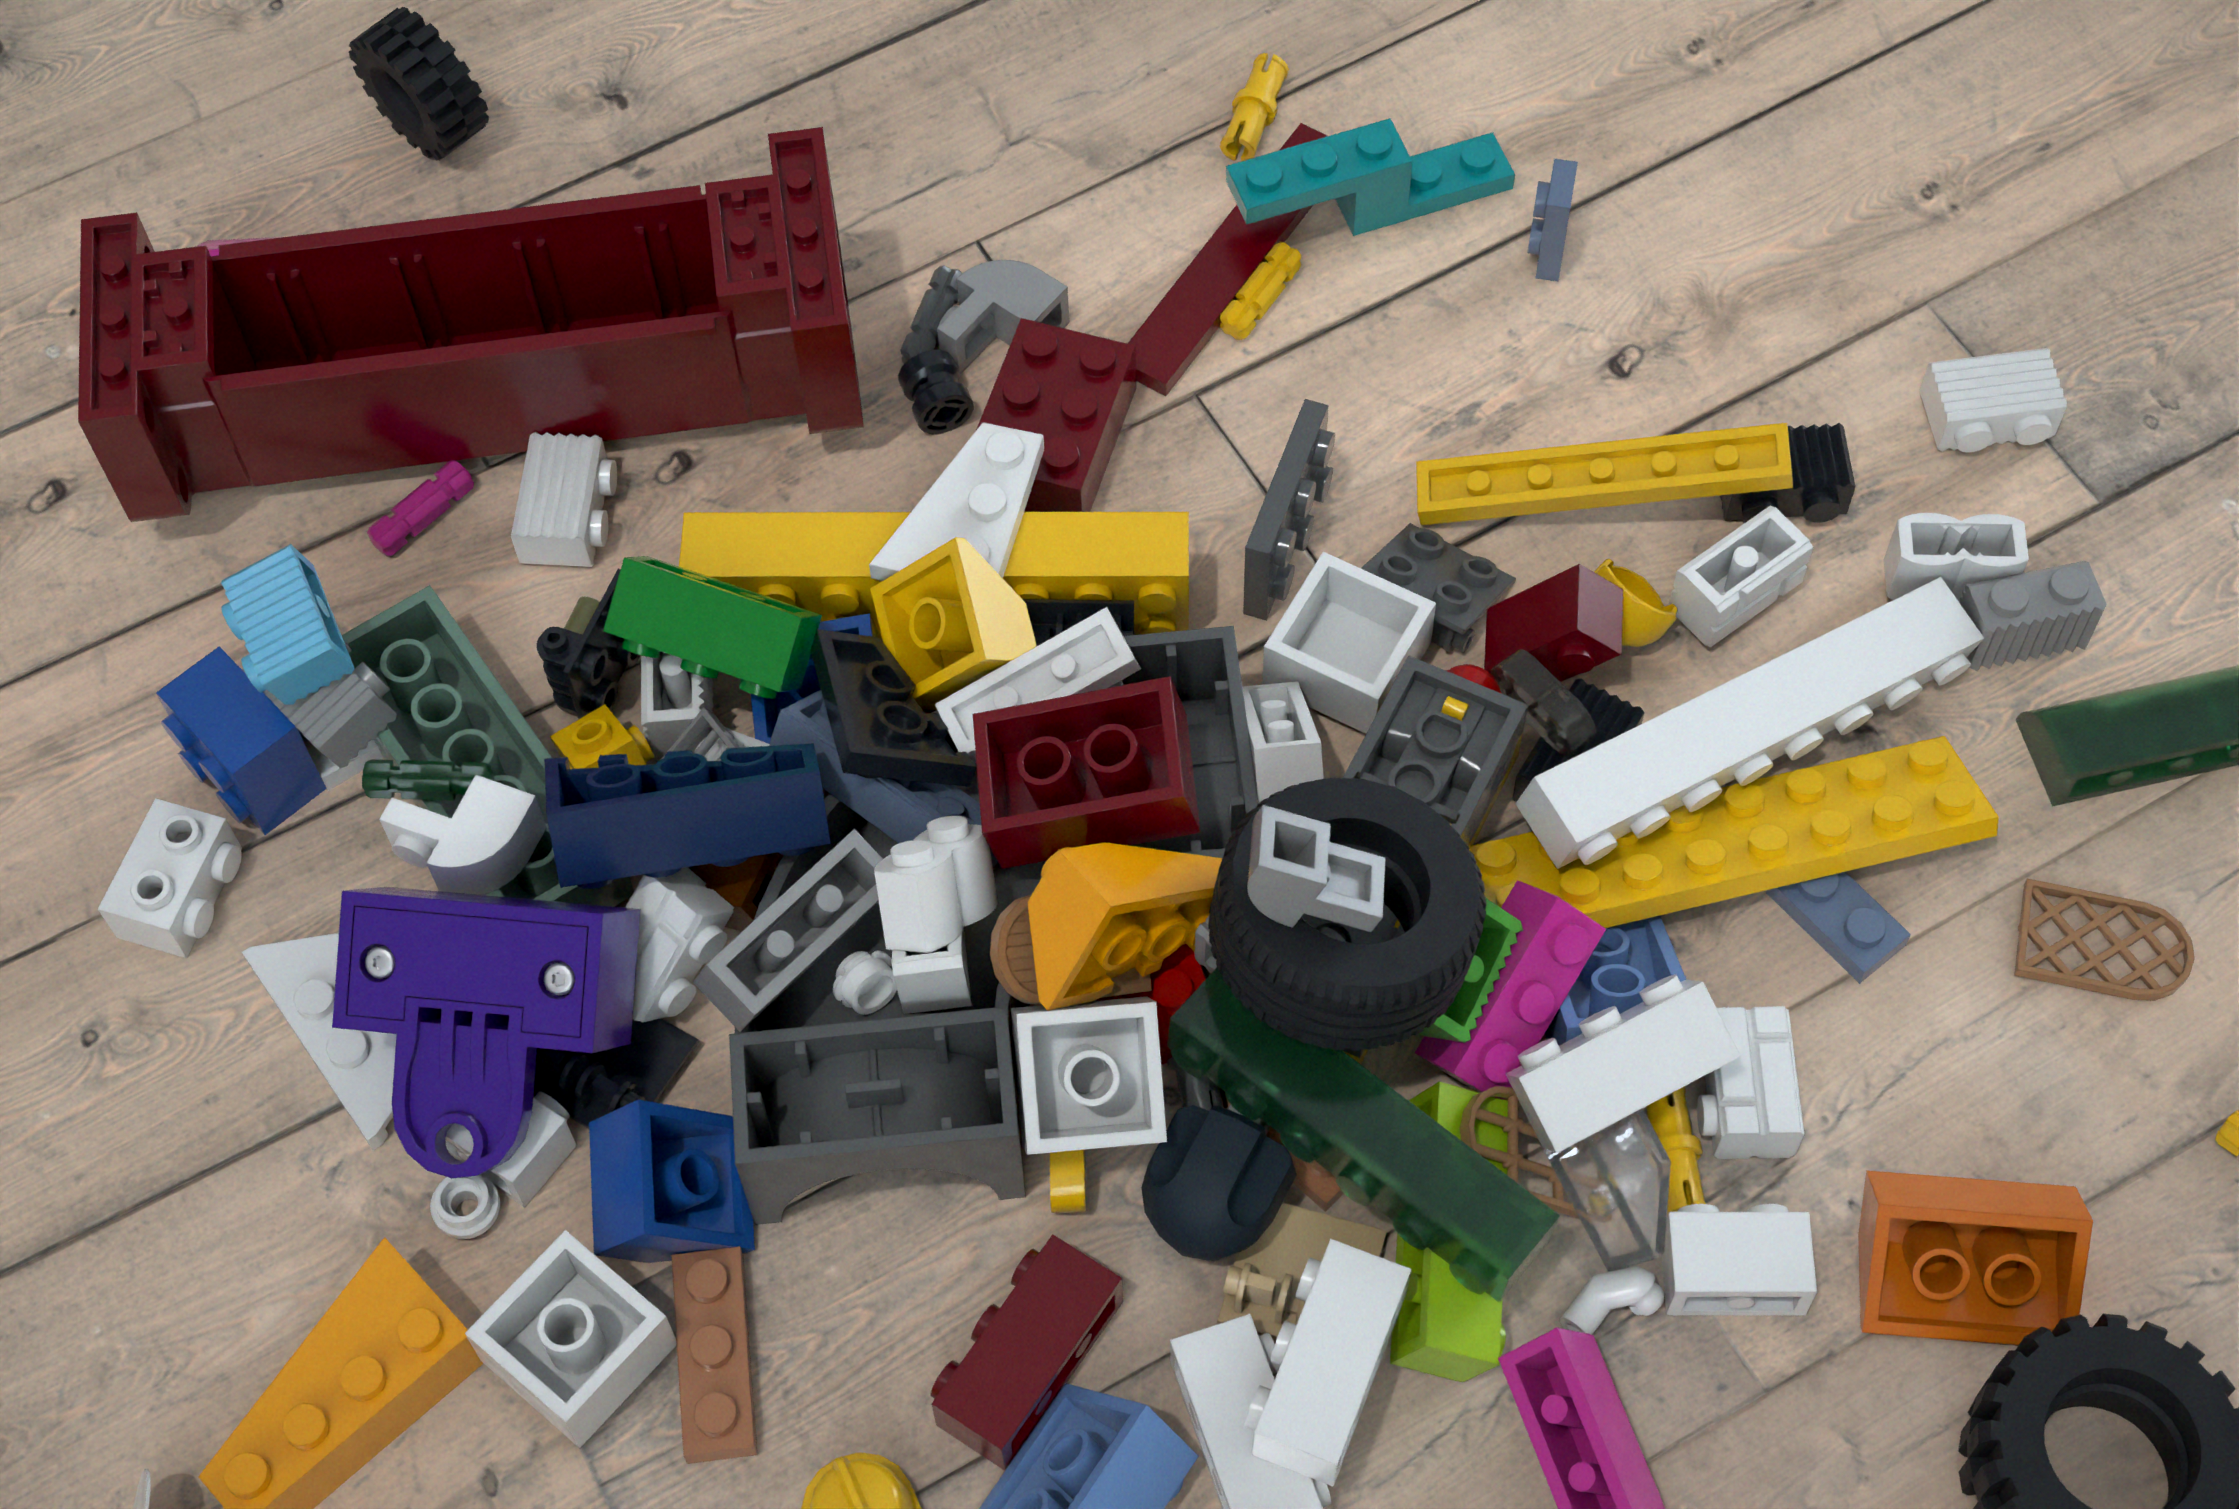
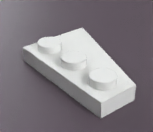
(973, 499)

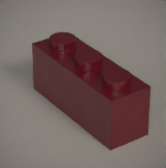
(1026, 1350)

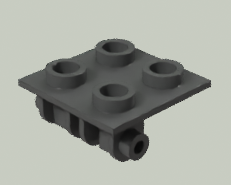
(1446, 575)

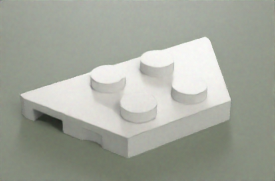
(353, 1062)

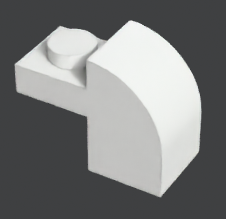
(478, 846)

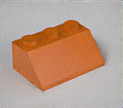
(1969, 1256)

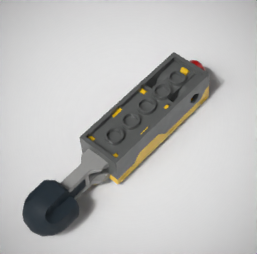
(1441, 741)

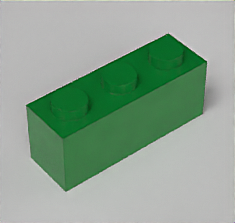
(711, 626)

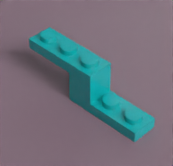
(1369, 177)

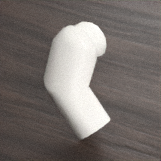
(1609, 1291)

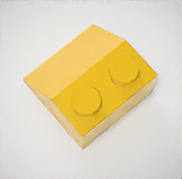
(950, 620)

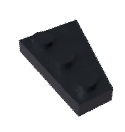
(876, 718)

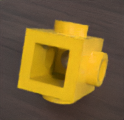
(600, 735)

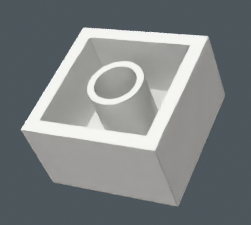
(1089, 1075)
(572, 1338)

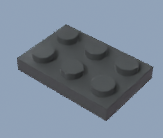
(1284, 515)

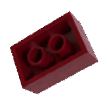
(1074, 395)
(1085, 771)

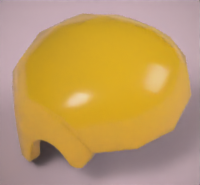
(1644, 614)

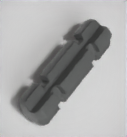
(930, 312)

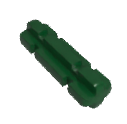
(420, 779)

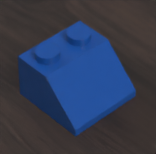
(665, 1183)

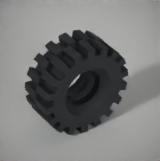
(419, 83)

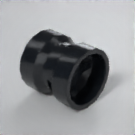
(933, 385)

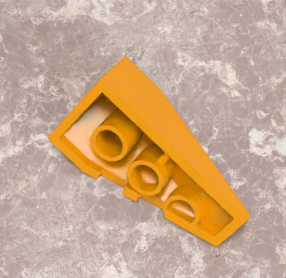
(1111, 913)

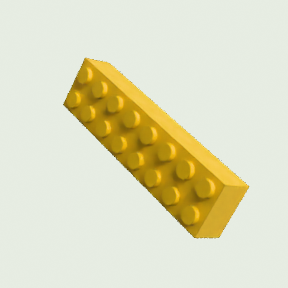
(825, 559)

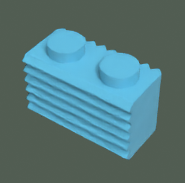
(285, 626)

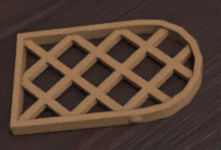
(2119, 905)

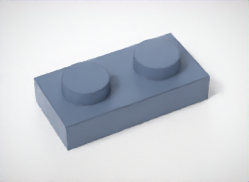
(1554, 205)
(1843, 922)

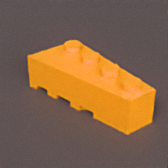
(346, 1391)

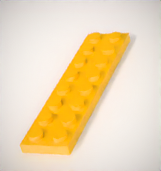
(1763, 836)

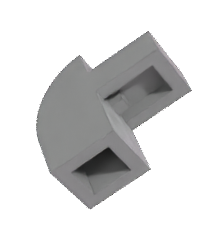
(994, 301)

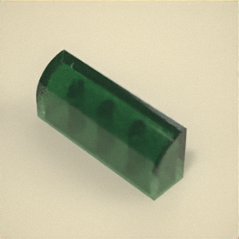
(2135, 736)

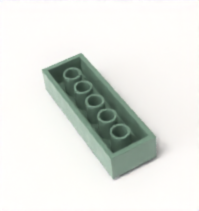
(459, 714)

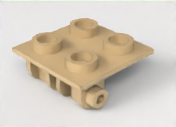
(1270, 1270)

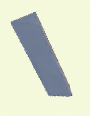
(890, 804)

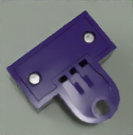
(472, 998)

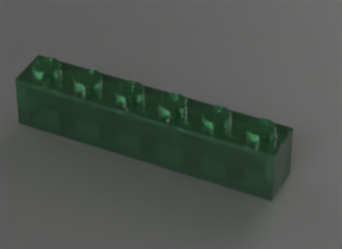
(1367, 1138)

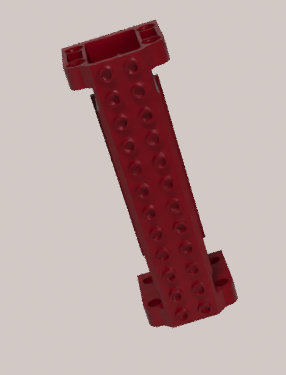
(463, 334)

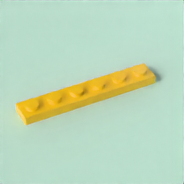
(1604, 474)

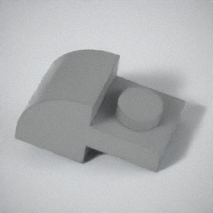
(1303, 873)

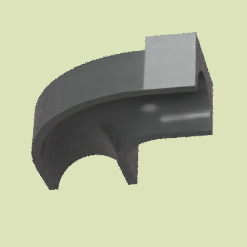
(936, 1089)

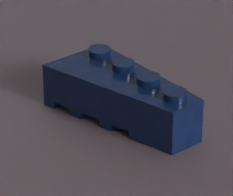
(682, 812)

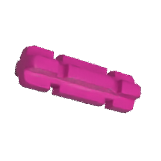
(420, 508)

